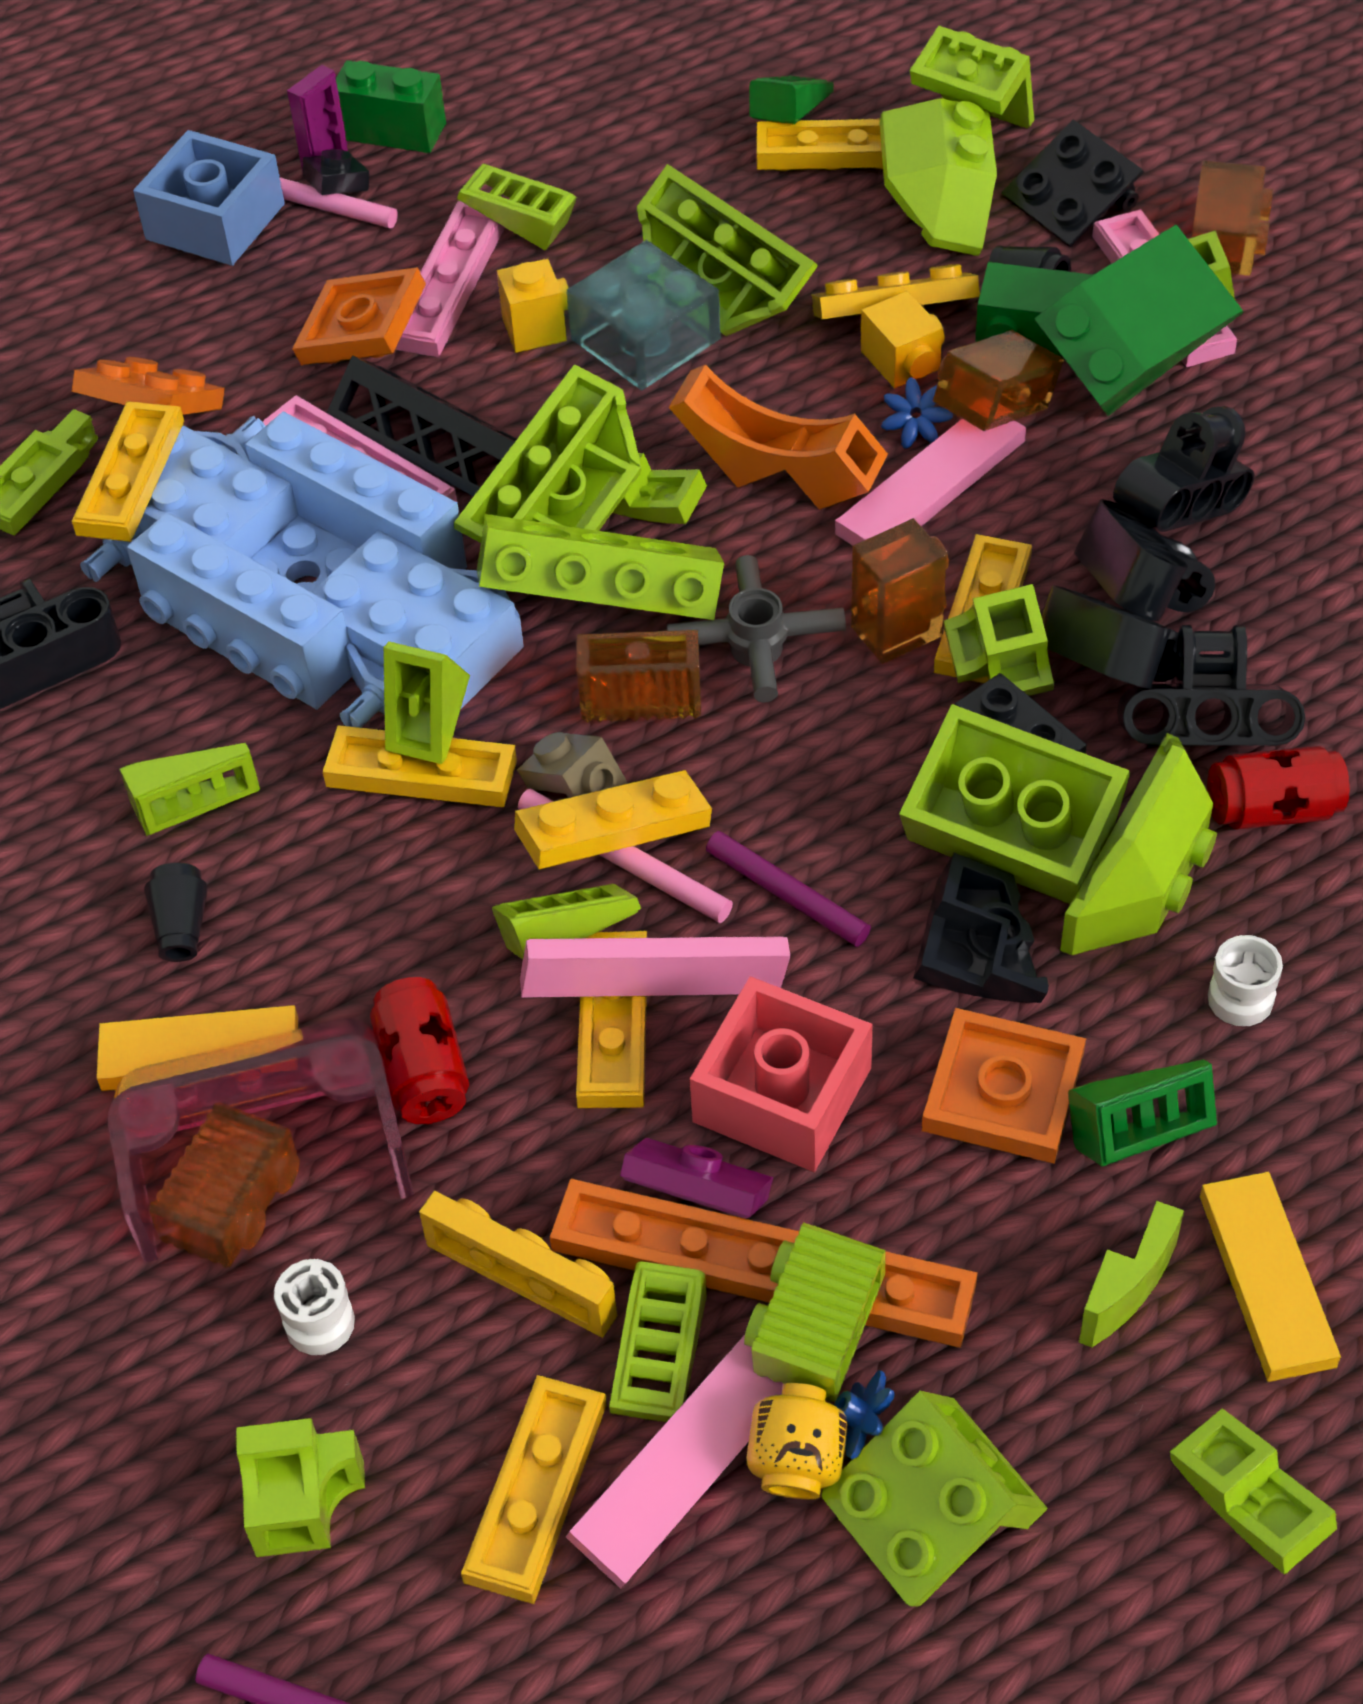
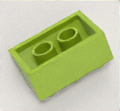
(1014, 802)

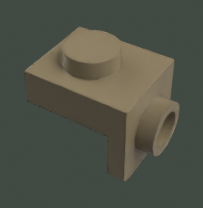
(571, 765)

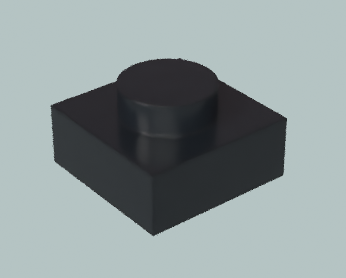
(335, 172)

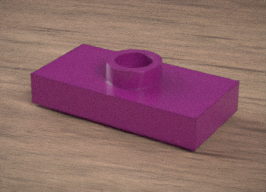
(317, 113)
(697, 1176)

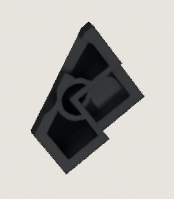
(978, 936)

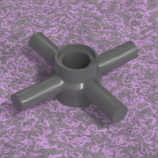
(759, 627)

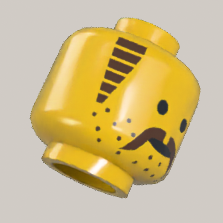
(797, 1442)

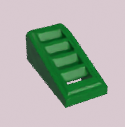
(786, 97)
(1101, 1116)

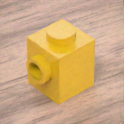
(533, 305)
(901, 339)

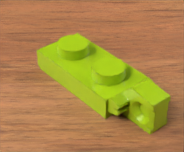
(42, 468)

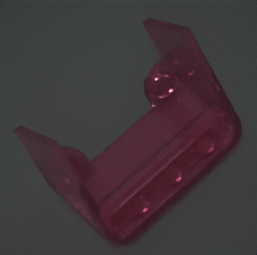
(253, 1076)

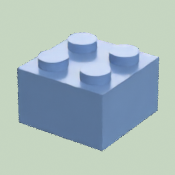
(209, 197)

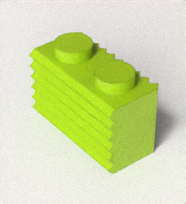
(816, 1309)

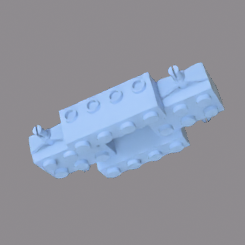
(239, 530)

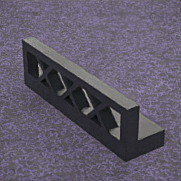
(422, 406)

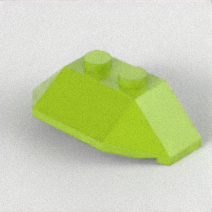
(941, 170)
(743, 260)
(566, 463)
(1145, 858)

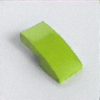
(662, 495)
(1127, 1282)
(1248, 1489)

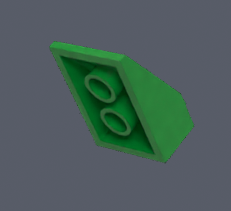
(1138, 318)

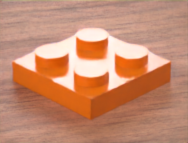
(359, 316)
(142, 383)
(1003, 1085)

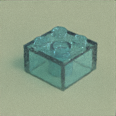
(644, 314)

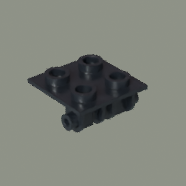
(1074, 183)

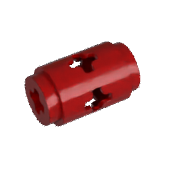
(1296, 780)
(419, 1050)

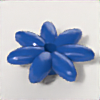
(914, 404)
(861, 1411)

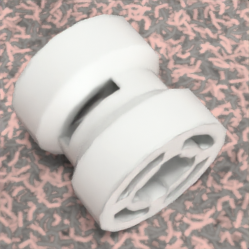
(1244, 980)
(327, 1315)

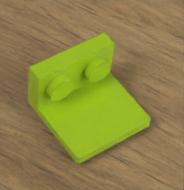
(977, 73)
(929, 1495)

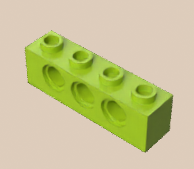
(599, 567)

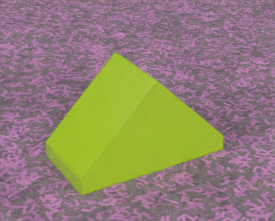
(421, 701)

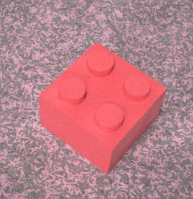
(781, 1073)

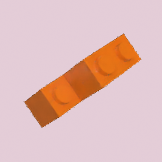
(749, 442)

